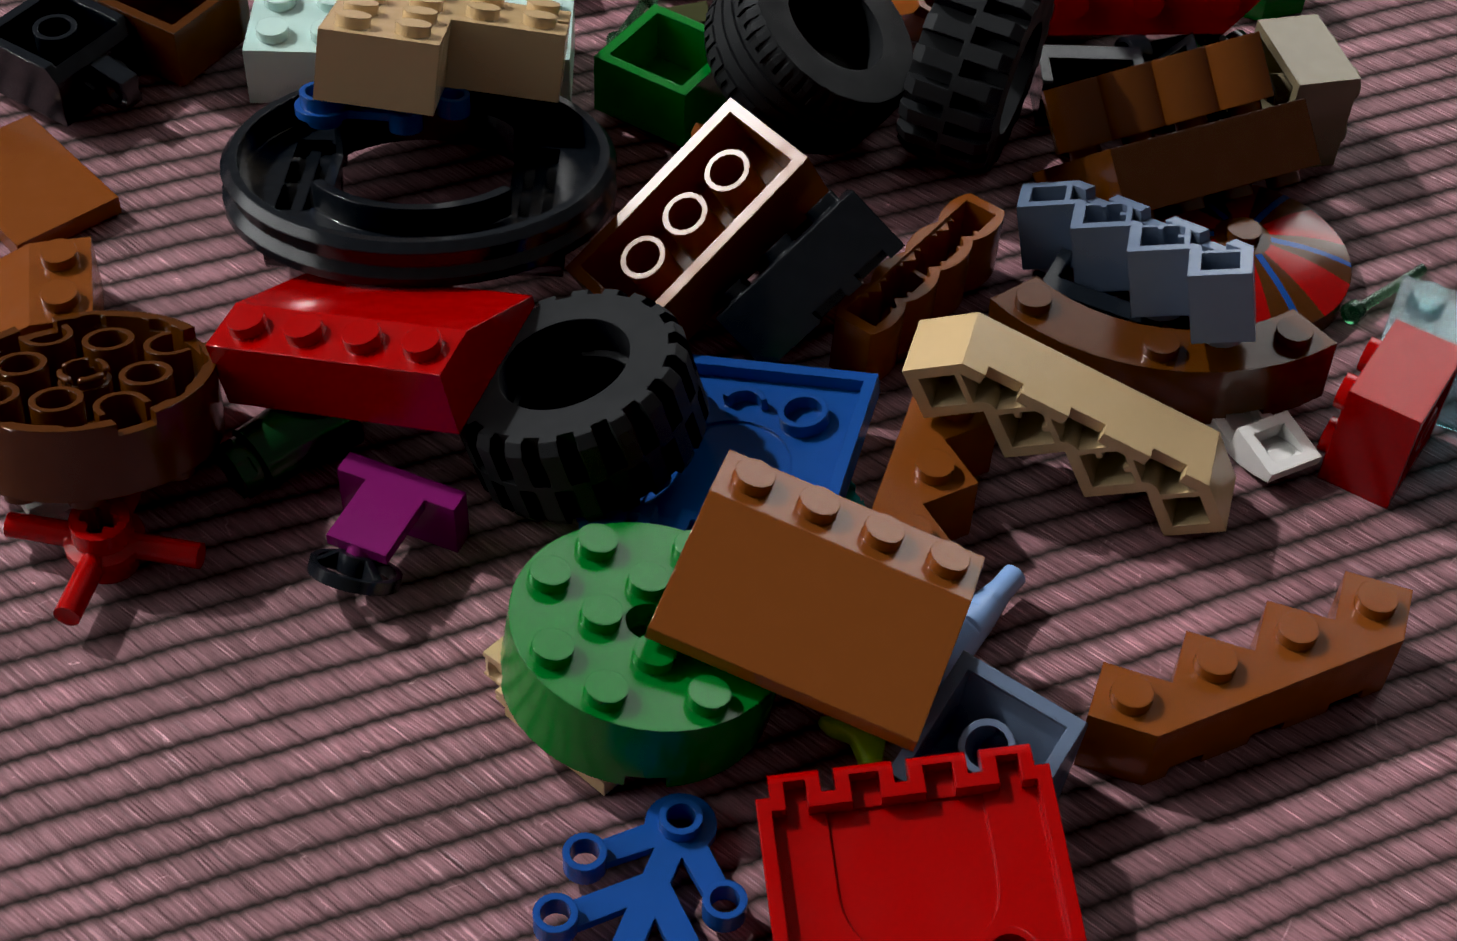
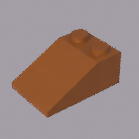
(48, 282)

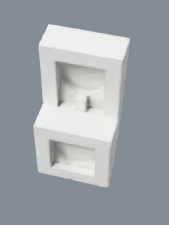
(1266, 443)

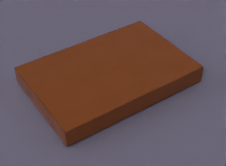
(46, 188)

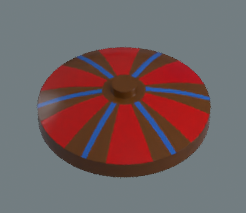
(1295, 253)

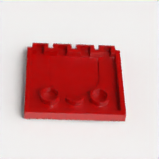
(919, 855)

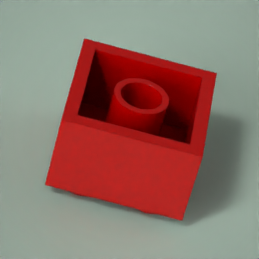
(1387, 412)

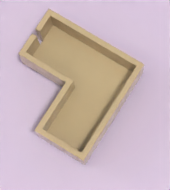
(410, 50)

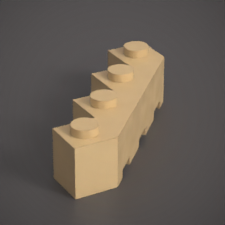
(1056, 404)

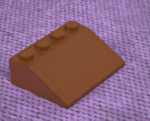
(818, 599)

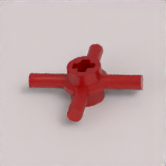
(103, 547)

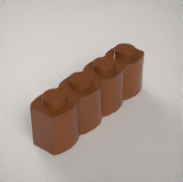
(1158, 94)
(916, 286)

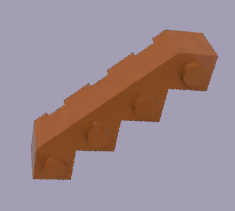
(934, 471)
(1231, 692)

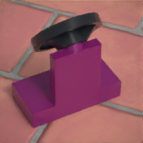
(377, 515)

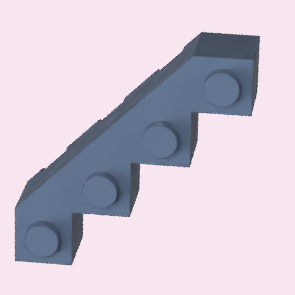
(1164, 266)

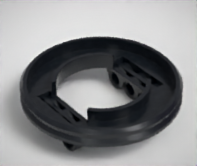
(291, 205)

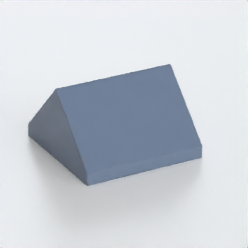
(991, 710)

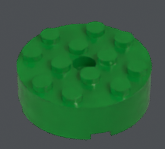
(598, 688)

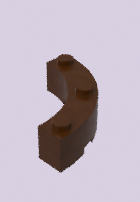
(1204, 382)

